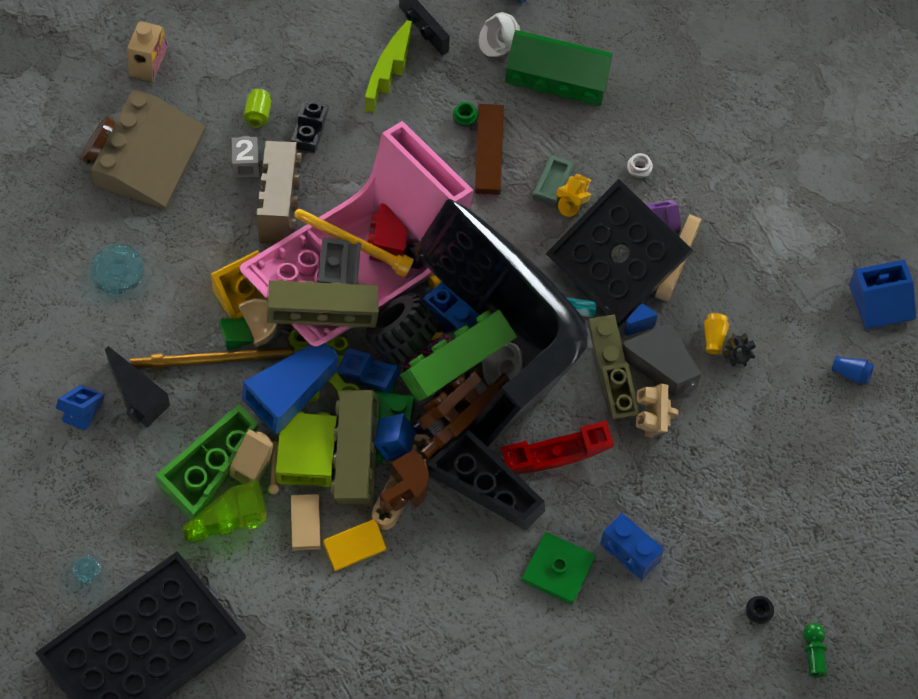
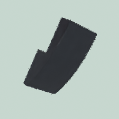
(310, 125)

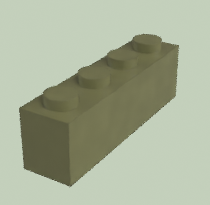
(322, 303)
(355, 447)

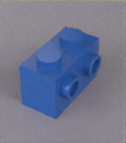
(631, 546)

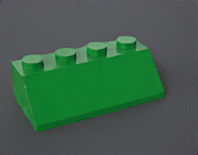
(558, 67)

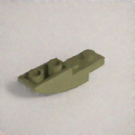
(611, 367)

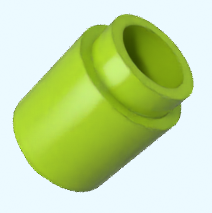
(257, 108)

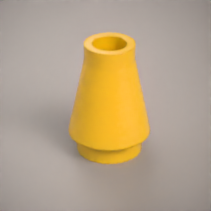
(715, 331)

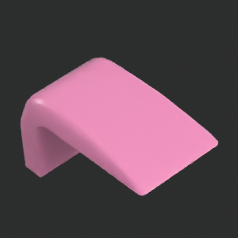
(410, 183)

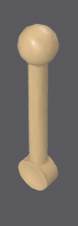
(273, 488)

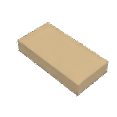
(305, 522)

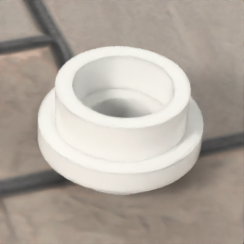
(640, 160)

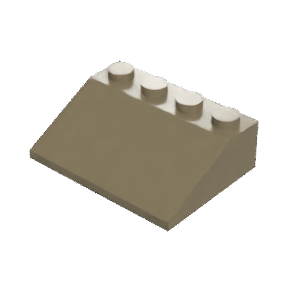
(147, 150)

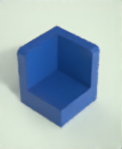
(394, 436)

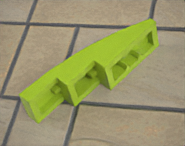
(390, 62)

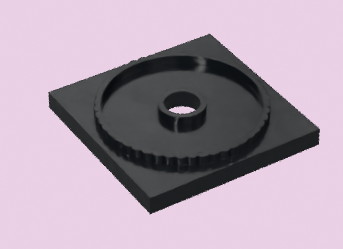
(614, 221)

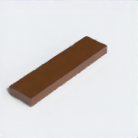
(489, 149)

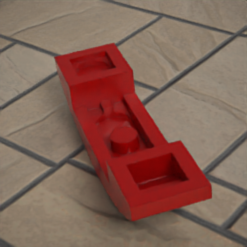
(558, 451)

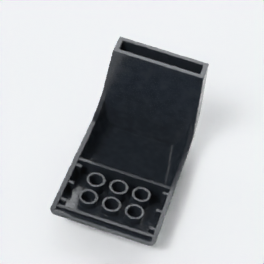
(495, 277)

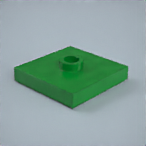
(558, 568)

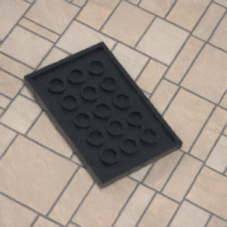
(143, 638)

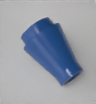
(854, 369)

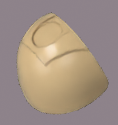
(255, 315)

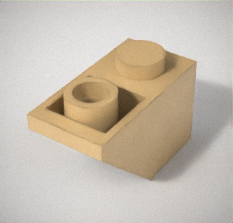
(252, 457)

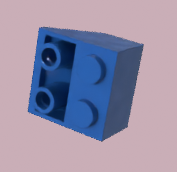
(884, 294)

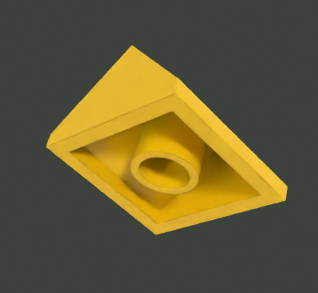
(233, 287)

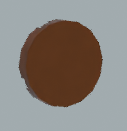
(97, 140)

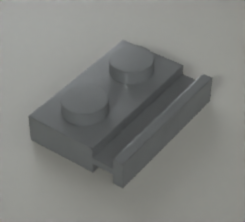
(339, 261)

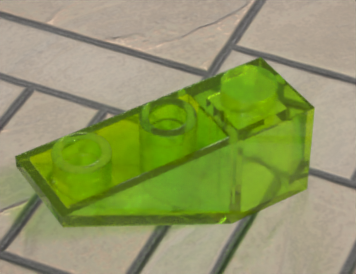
(234, 509)

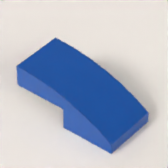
(367, 371)

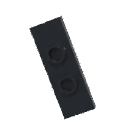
(427, 25)

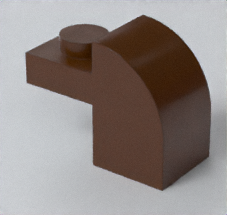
(412, 481)

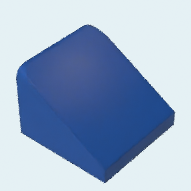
(640, 320)

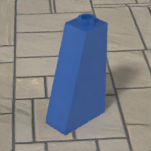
(289, 385)

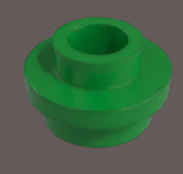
(465, 108)

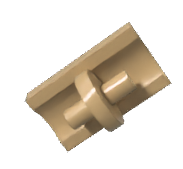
(658, 410)

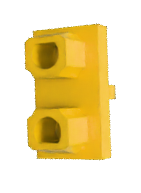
(573, 195)

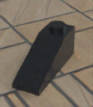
(140, 395)

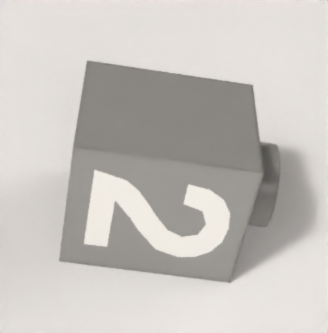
(245, 157)

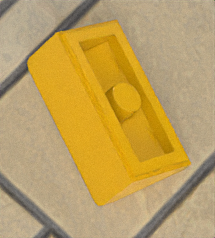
(354, 545)

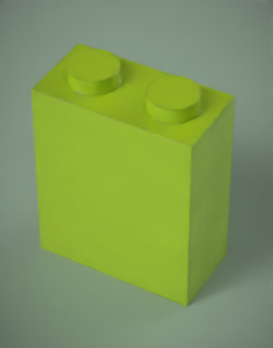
(307, 450)

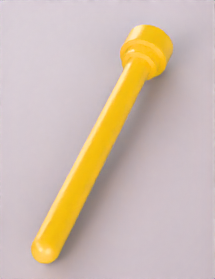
(399, 263)

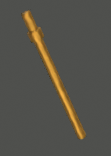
(158, 361)

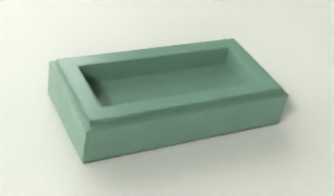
(553, 177)

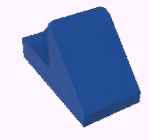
(80, 406)

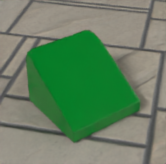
(235, 332)

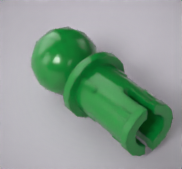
(814, 636)

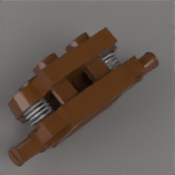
(442, 408)

